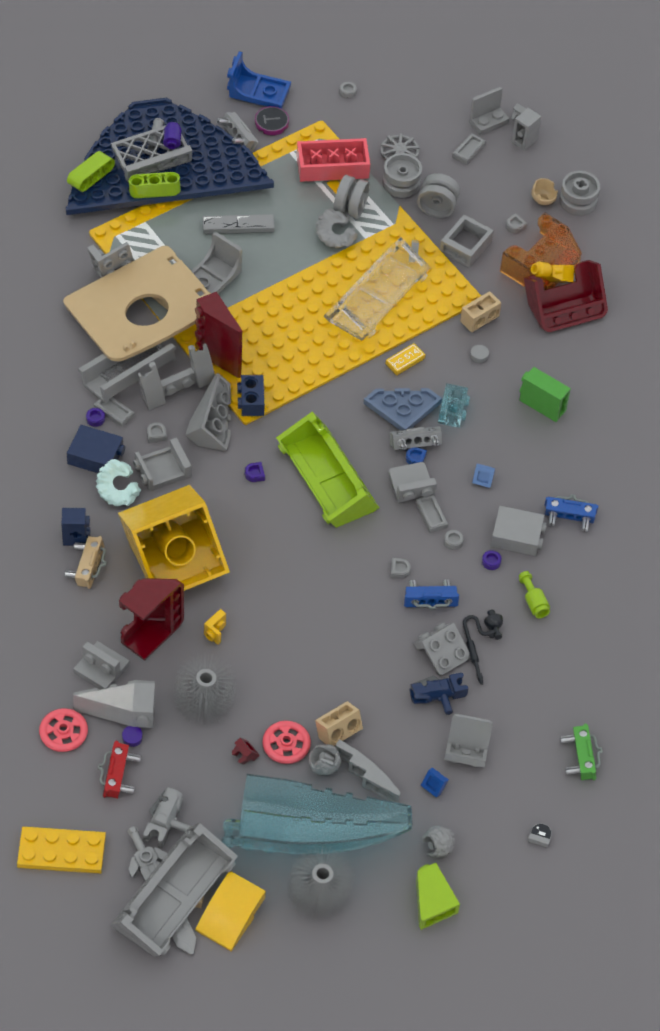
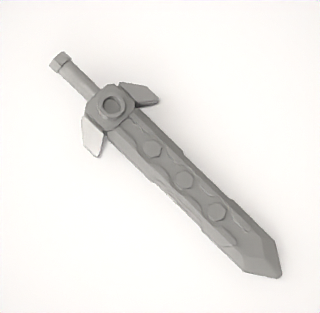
(147, 860)

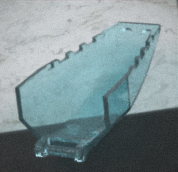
(295, 818)

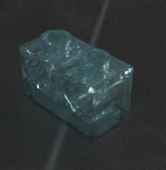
(453, 405)

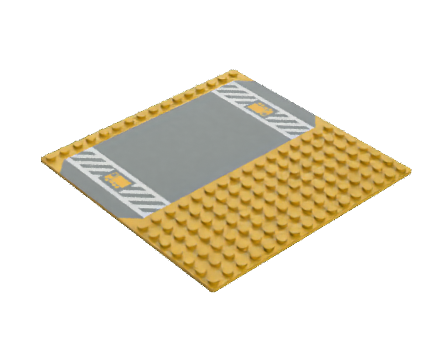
(293, 276)

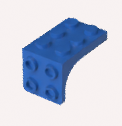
(254, 87)

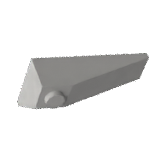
(124, 704)

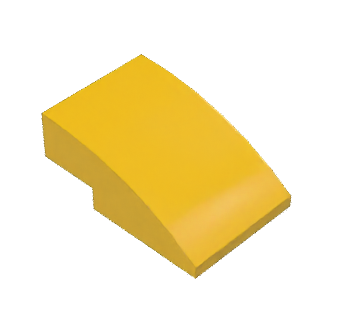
(230, 910)

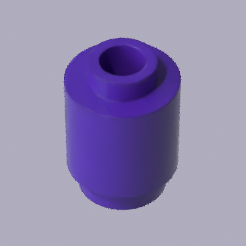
(172, 135)

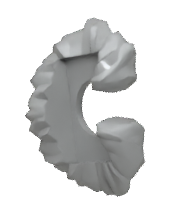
(325, 232)

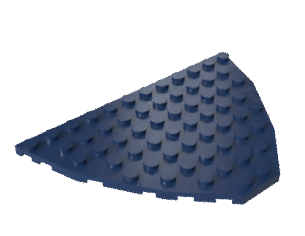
(215, 167)

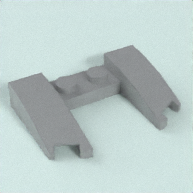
(156, 390)

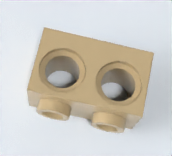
(480, 312)
(339, 724)

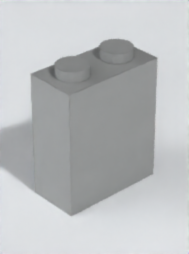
(518, 531)

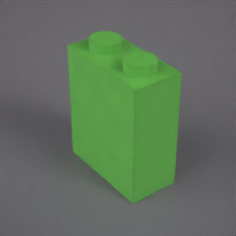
(544, 394)

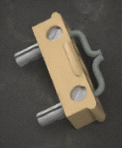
(89, 561)

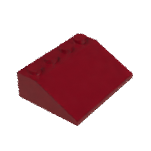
(219, 332)

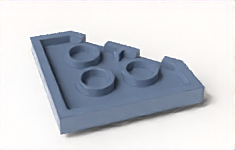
(402, 406)

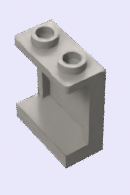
(163, 466)

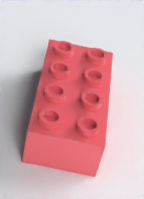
(333, 159)

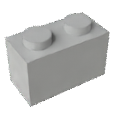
(526, 129)

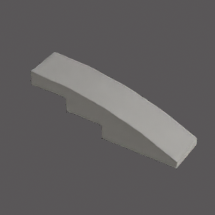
(373, 777)

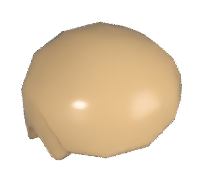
(544, 192)

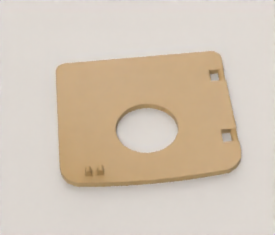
(104, 303)

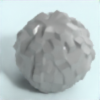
(324, 759)
(441, 839)

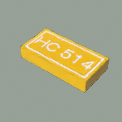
(405, 359)

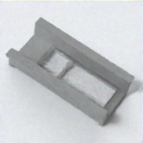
(110, 377)

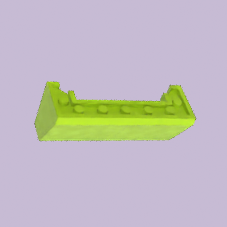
(327, 471)

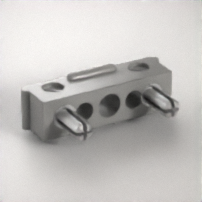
(239, 130)
(406, 438)

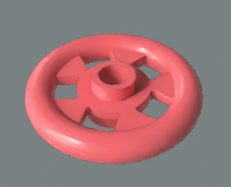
(59, 715)
(297, 753)

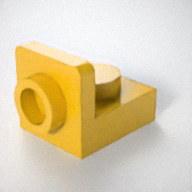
(214, 625)

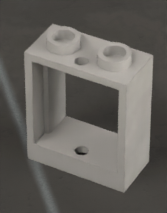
(466, 256)

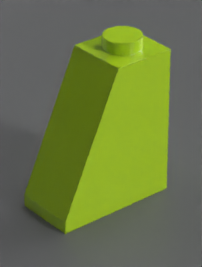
(434, 896)

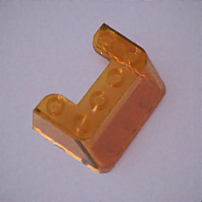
(555, 248)

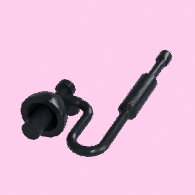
(492, 622)

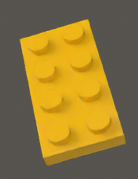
(61, 850)

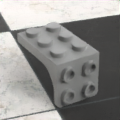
(220, 264)

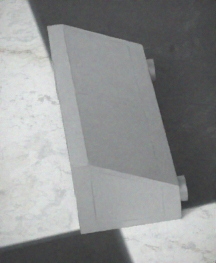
(174, 889)

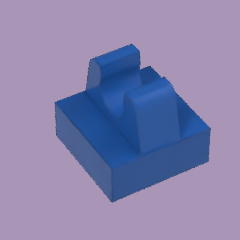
(434, 782)

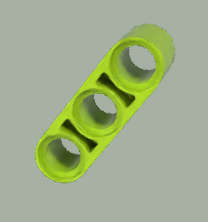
(90, 171)
(154, 185)

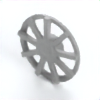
(399, 147)

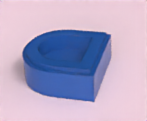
(415, 455)

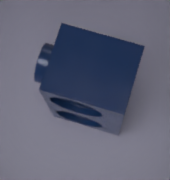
(252, 395)

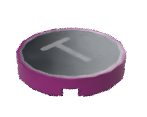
(271, 120)

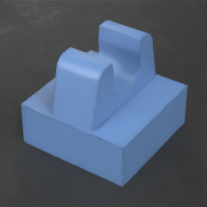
(483, 475)

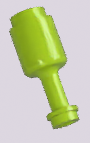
(534, 597)

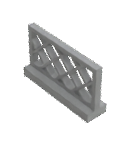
(157, 161)

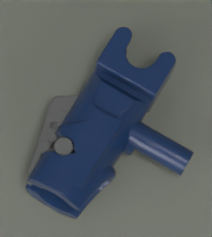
(439, 689)

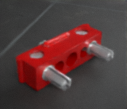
(115, 771)

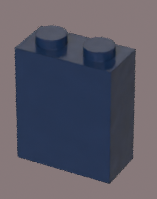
(94, 448)

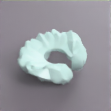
(108, 491)

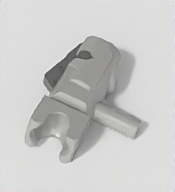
(164, 816)

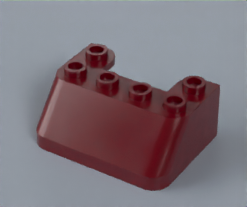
(571, 302)
(156, 611)

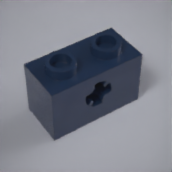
(75, 526)

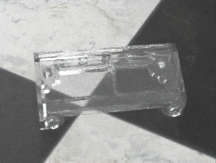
(378, 290)

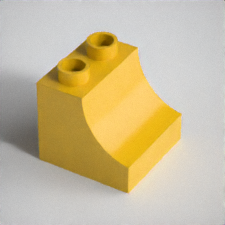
(175, 538)

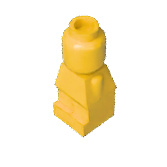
(553, 273)

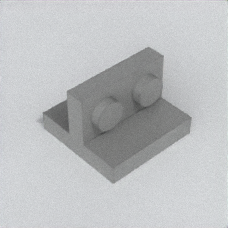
(100, 665)

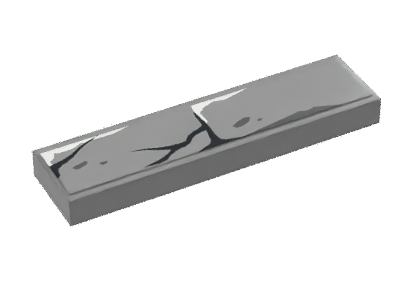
(238, 224)

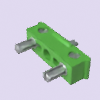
(584, 752)

